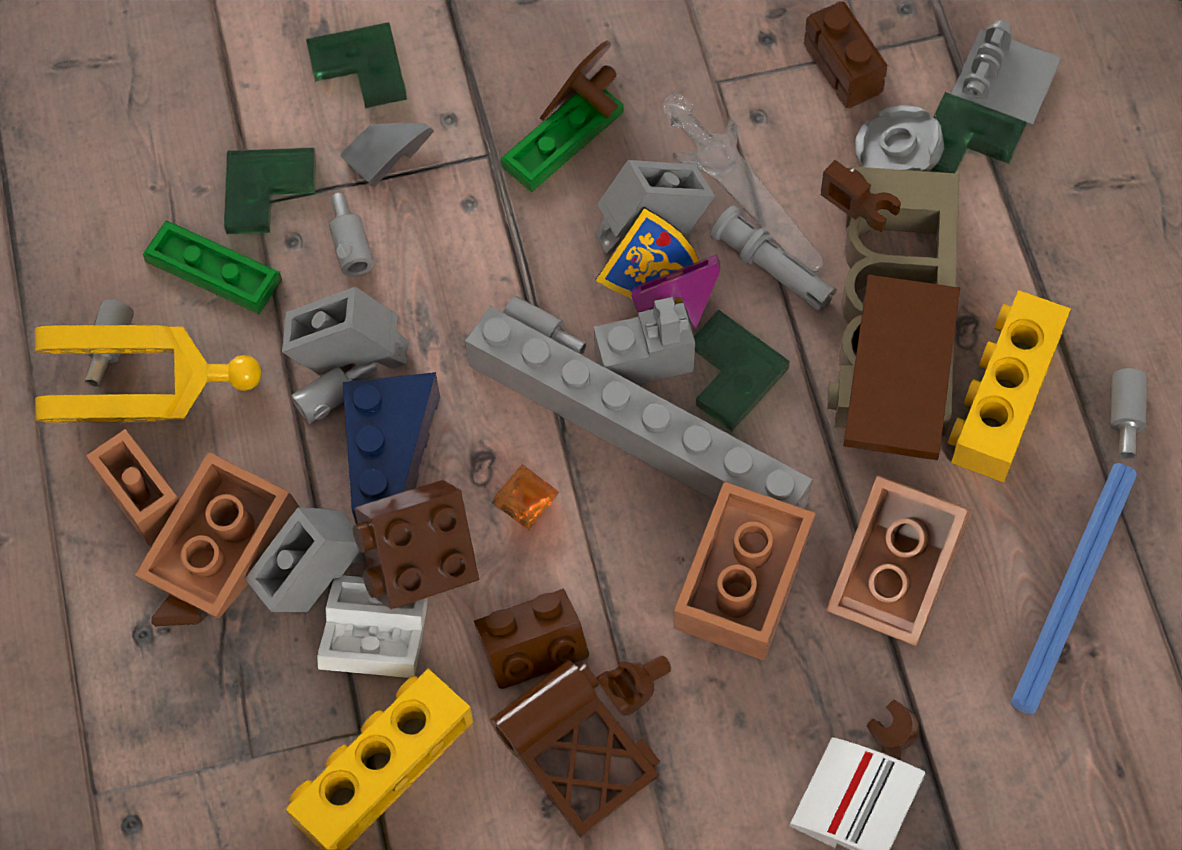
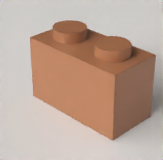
(134, 484)

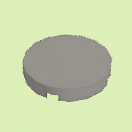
(901, 140)

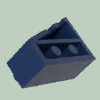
(387, 433)

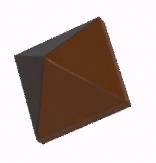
(177, 612)

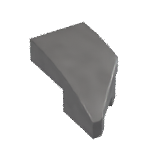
(382, 146)

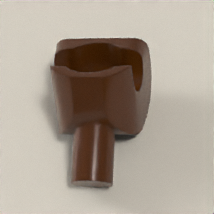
(632, 683)
(900, 734)

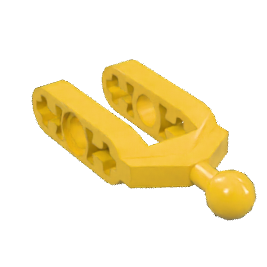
(190, 373)

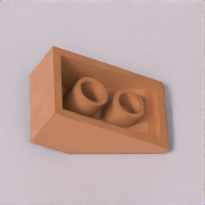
(216, 535)
(899, 559)
(743, 571)

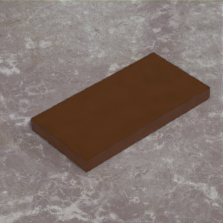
(902, 367)

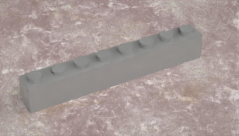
(626, 413)

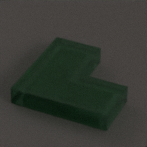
(363, 52)
(975, 128)
(258, 175)
(746, 368)

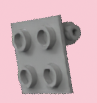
(1006, 74)

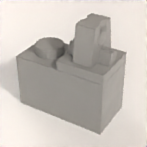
(666, 188)
(343, 332)
(648, 346)
(304, 559)

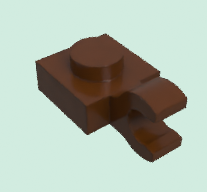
(852, 194)

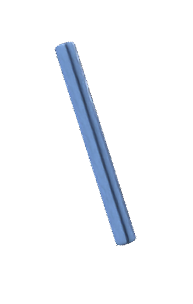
(1073, 589)

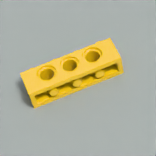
(989, 448)
(375, 790)

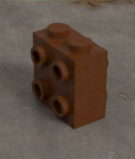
(415, 544)

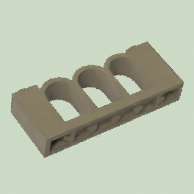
(927, 206)

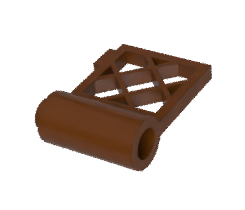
(548, 715)

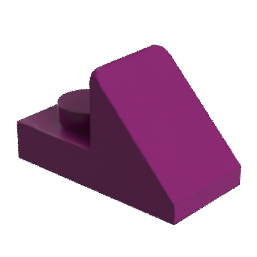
(690, 283)

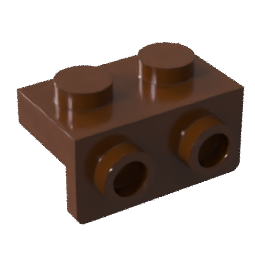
(532, 638)

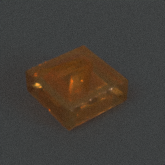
(525, 497)

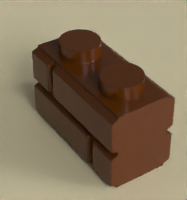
(845, 54)

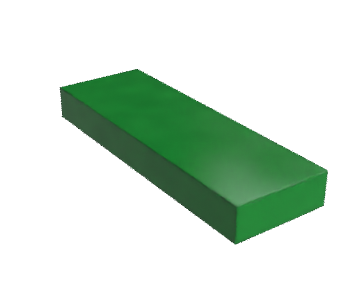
(556, 141)
(212, 267)

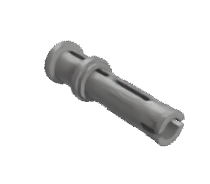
(756, 247)

